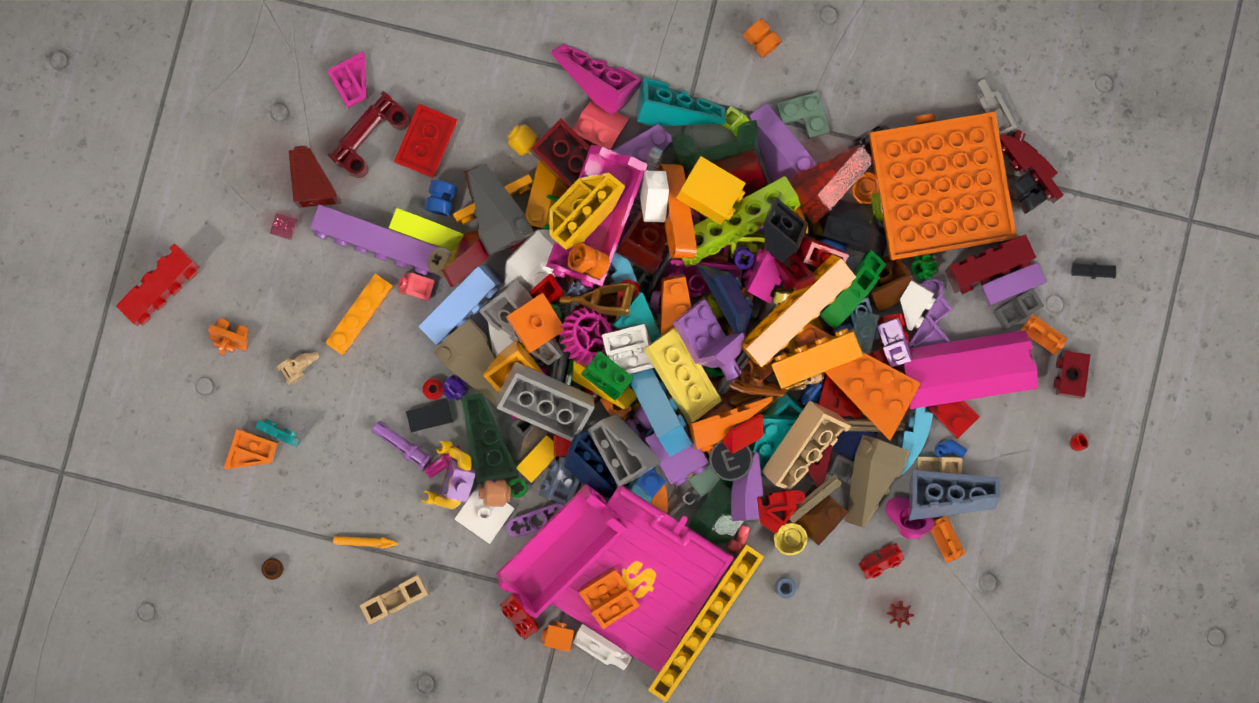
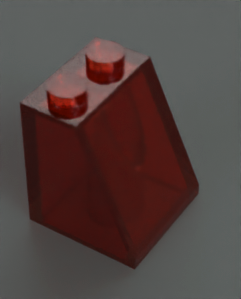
(309, 180)

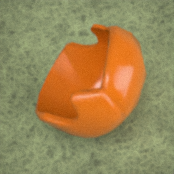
(864, 188)

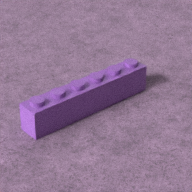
(372, 238)

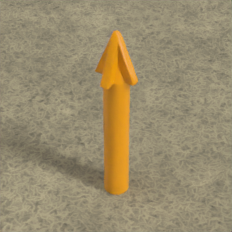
(361, 541)

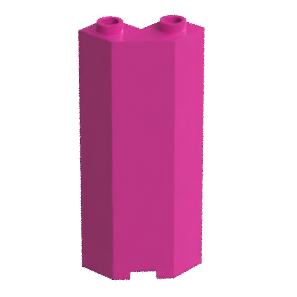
(607, 235)
(971, 369)
(561, 551)

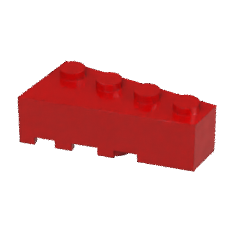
(158, 286)

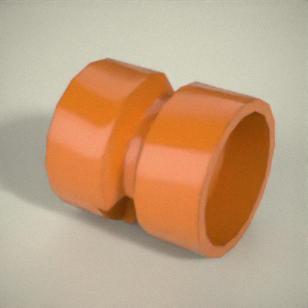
(763, 39)
(588, 261)

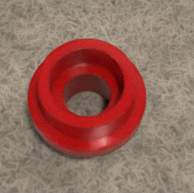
(433, 396)

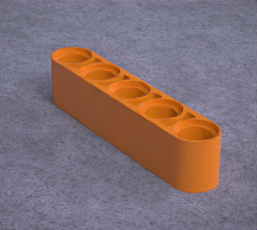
(678, 216)

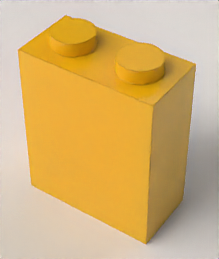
(711, 191)

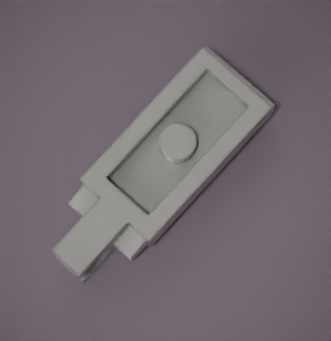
(991, 101)

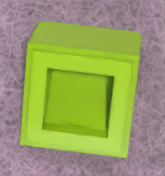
(733, 120)

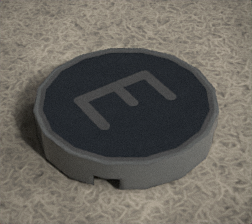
(729, 465)

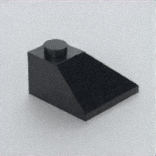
(783, 230)

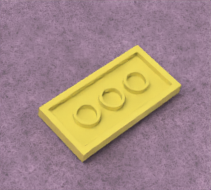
(682, 377)

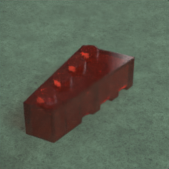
(643, 243)

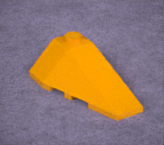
(538, 204)

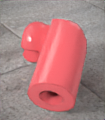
(741, 538)

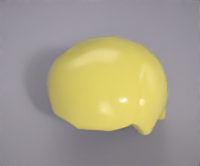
(790, 539)

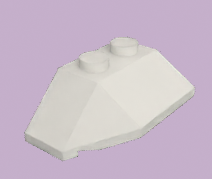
(530, 260)

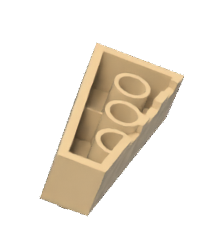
(803, 445)

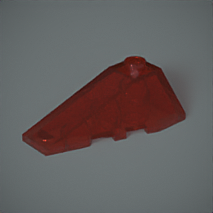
(829, 181)

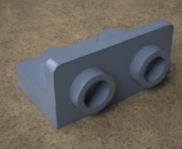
(559, 482)

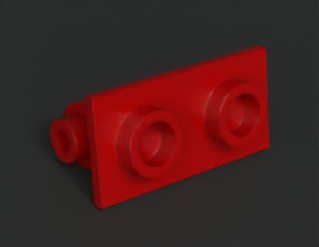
(890, 558)

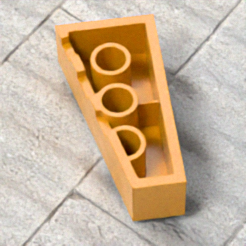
(816, 358)

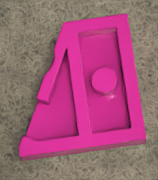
(350, 79)

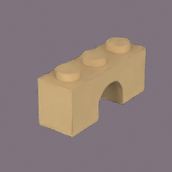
(394, 600)

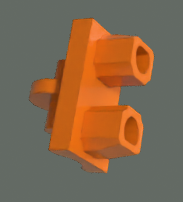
(228, 340)

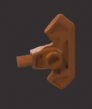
(753, 385)

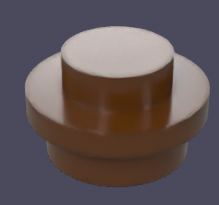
(272, 568)

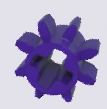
(455, 388)

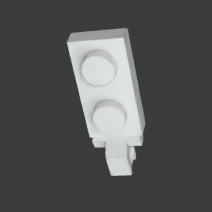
(601, 648)

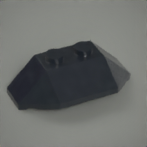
(851, 227)

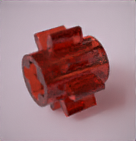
(906, 614)

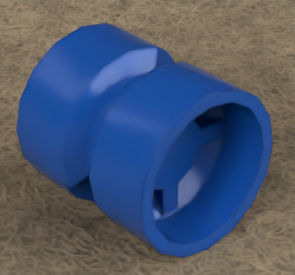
(440, 198)

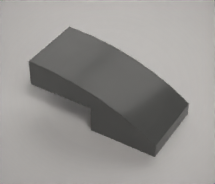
(1018, 309)

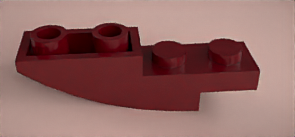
(1026, 158)

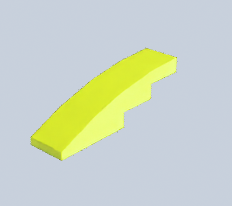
(425, 230)

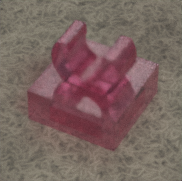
(283, 226)

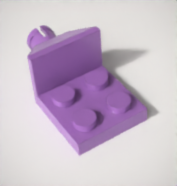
(707, 340)

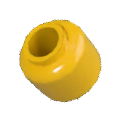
(522, 139)

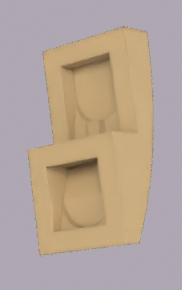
(939, 464)

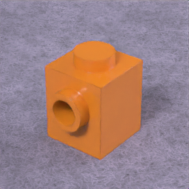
(613, 409)
(558, 636)

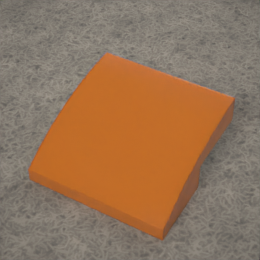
(608, 597)

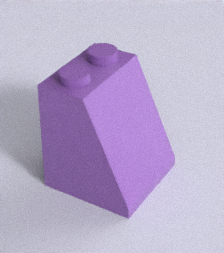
(679, 465)

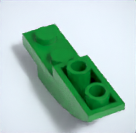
(848, 299)

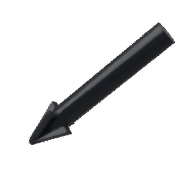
(657, 276)

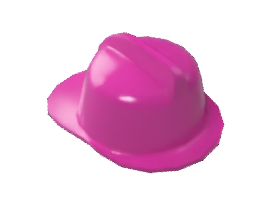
(898, 511)

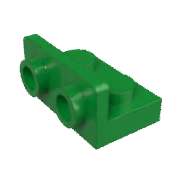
(607, 375)

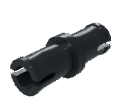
(1093, 270)

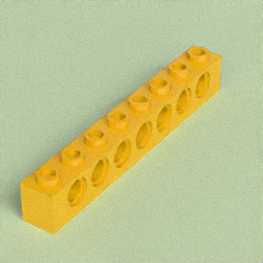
(705, 623)

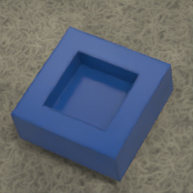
(651, 482)

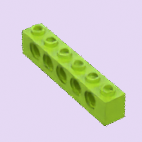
(749, 223)

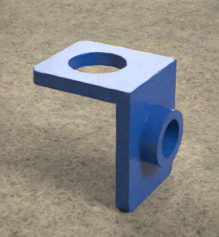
(810, 394)

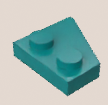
(639, 315)
(270, 428)

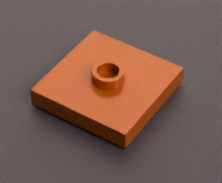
(535, 323)

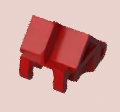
(779, 508)

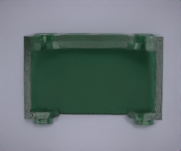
(687, 155)

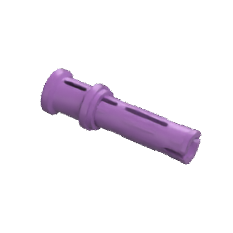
(410, 451)

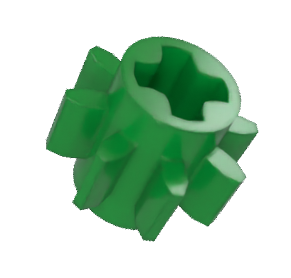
(924, 267)

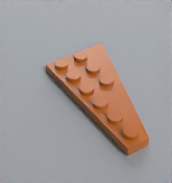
(871, 384)

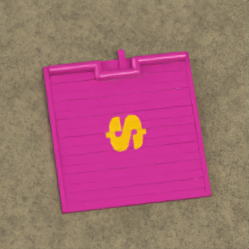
(667, 572)

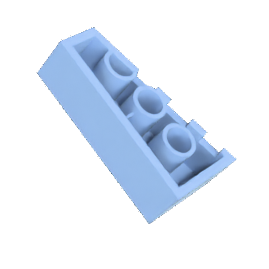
(462, 303)

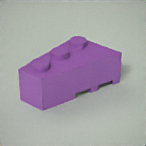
(642, 144)

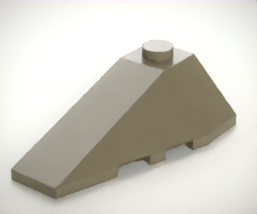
(468, 357)
(873, 473)

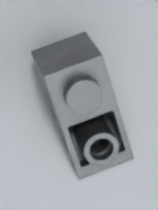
(523, 438)

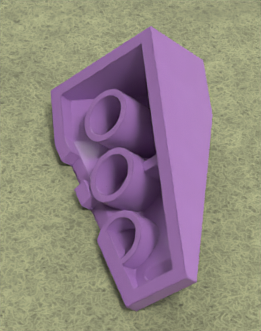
(779, 147)

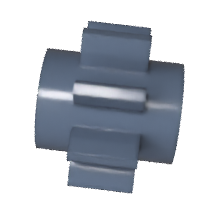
(576, 289)

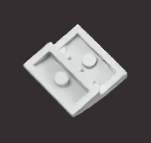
(627, 348)

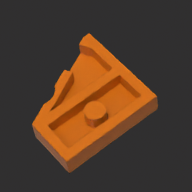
(250, 450)

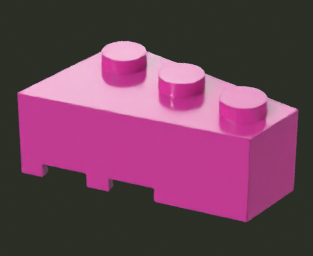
(762, 275)

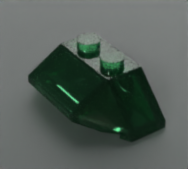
(714, 517)

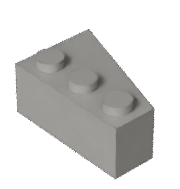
(622, 450)

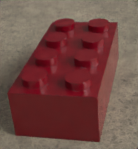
(562, 152)

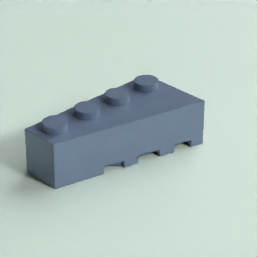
(950, 494)

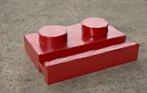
(955, 416)

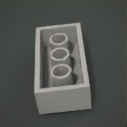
(544, 401)

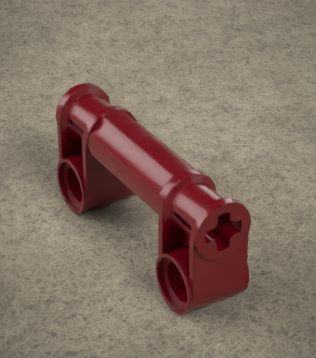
(345, 154)

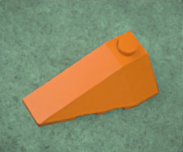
(715, 428)

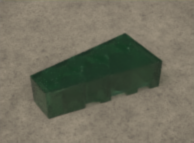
(485, 442)

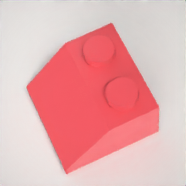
(600, 127)

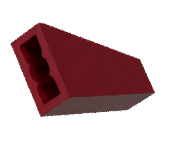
(746, 168)

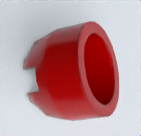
(1079, 442)

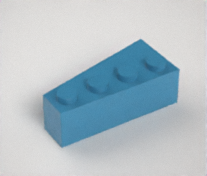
(661, 411)

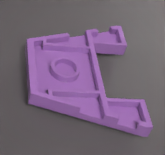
(929, 332)

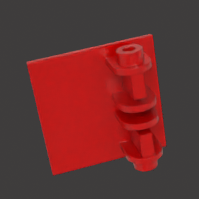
(523, 623)

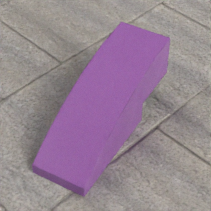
(1012, 284)
(745, 493)

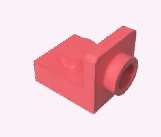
(416, 286)

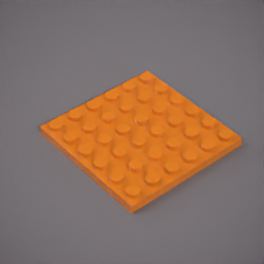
(942, 185)

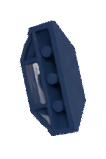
(729, 298)
(589, 466)

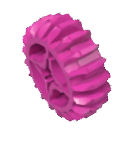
(580, 339)

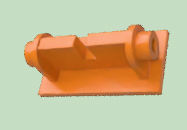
(1044, 334)
(947, 539)

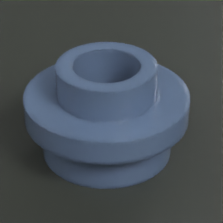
(790, 592)

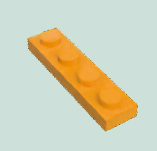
(520, 186)
(359, 314)

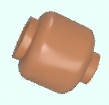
(495, 493)

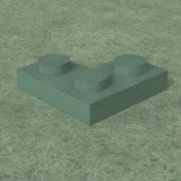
(807, 109)

